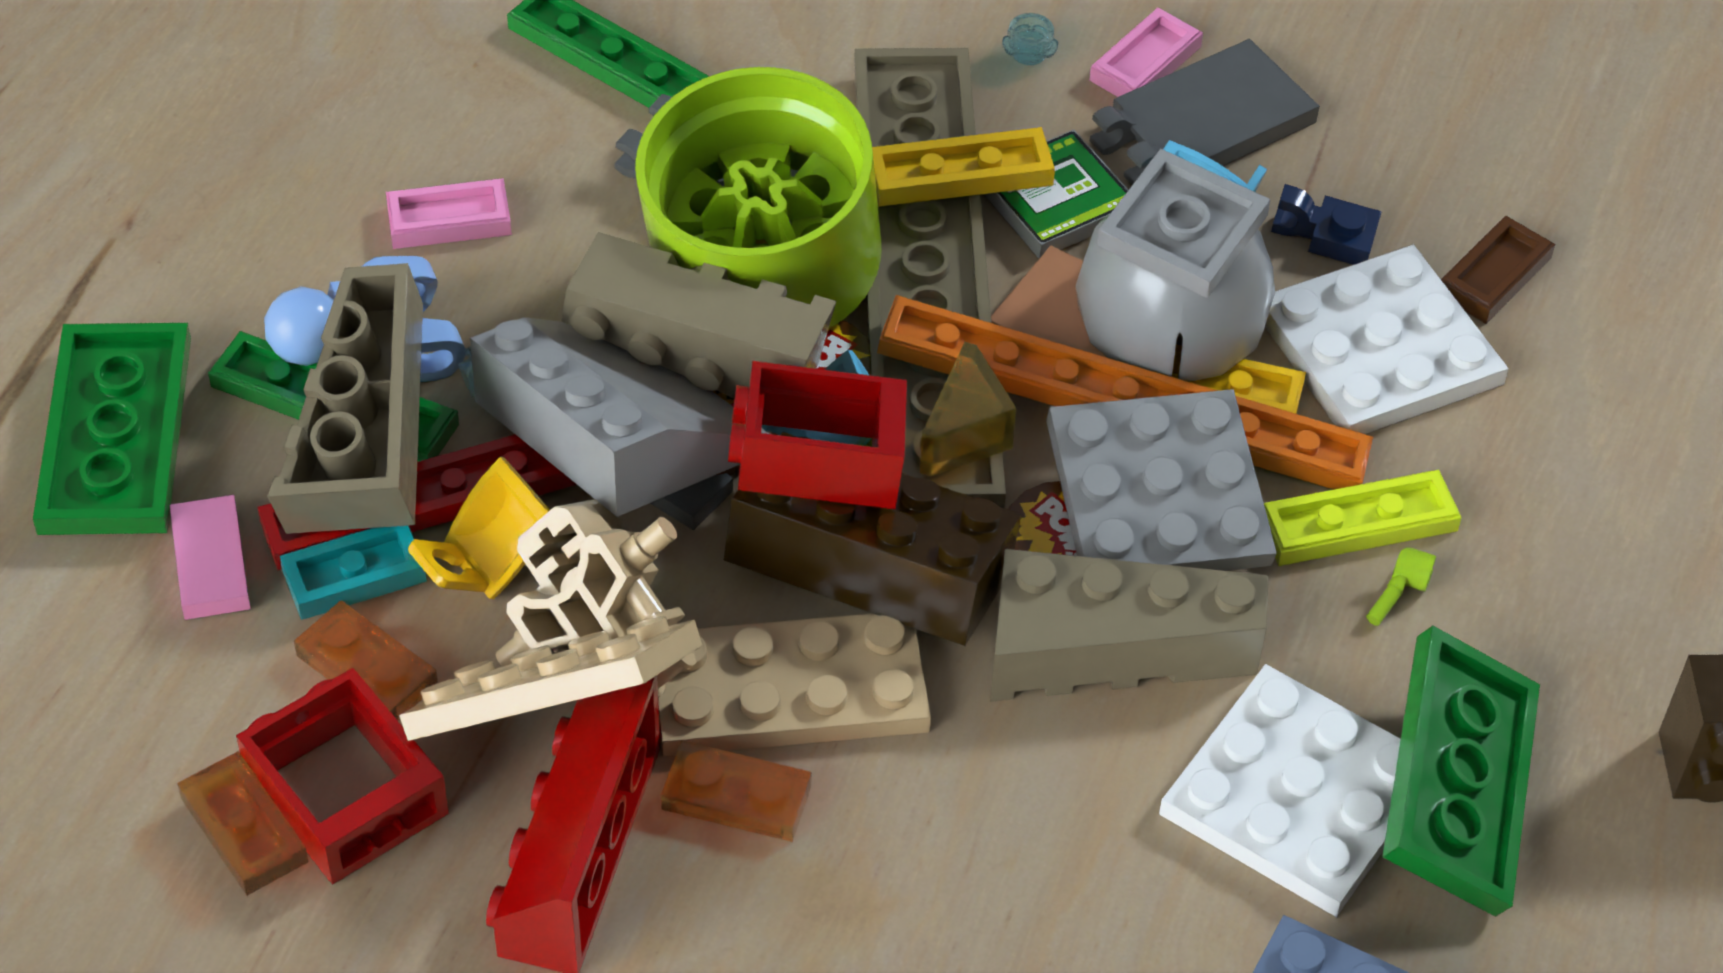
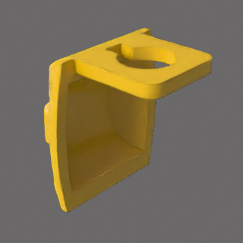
(484, 534)

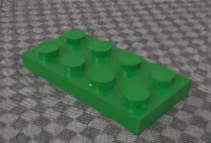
(113, 429)
(1462, 772)

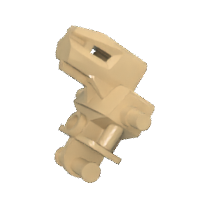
(592, 585)

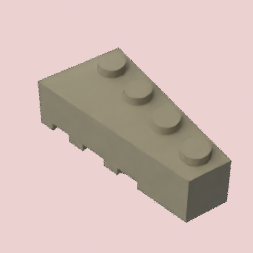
(692, 317)
(359, 426)
(1121, 623)

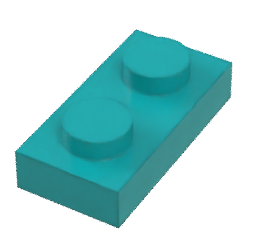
(351, 569)

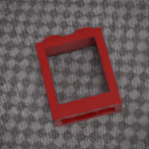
(820, 403)
(375, 820)

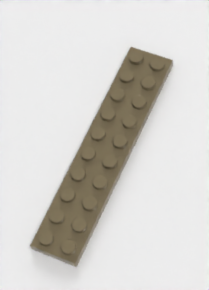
(928, 247)

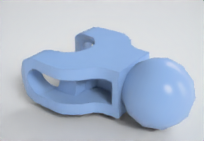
(300, 314)

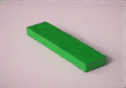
(602, 49)
(262, 377)

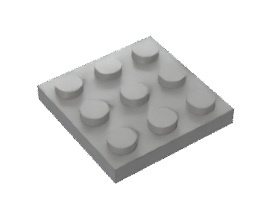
(1162, 481)

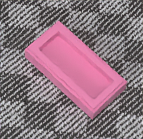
(1146, 53)
(448, 213)
(209, 557)

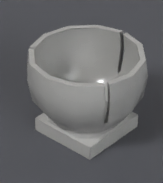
(1176, 261)

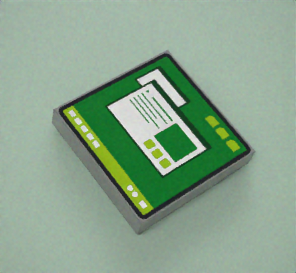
(1072, 207)

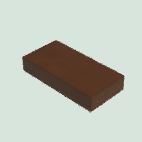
(1497, 268)

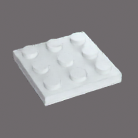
(1382, 341)
(1291, 789)

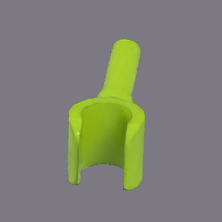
(1411, 570)

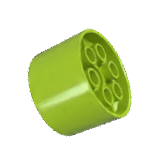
(751, 133)

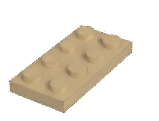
(545, 680)
(797, 684)

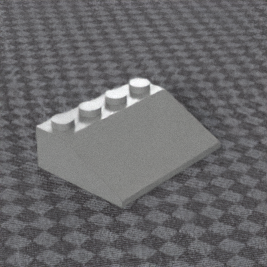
(600, 413)

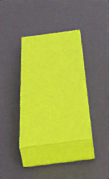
(1361, 517)

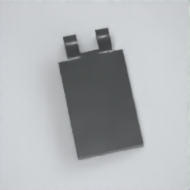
(1212, 106)

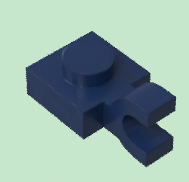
(1335, 229)

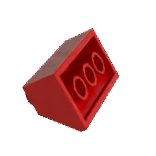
(577, 829)

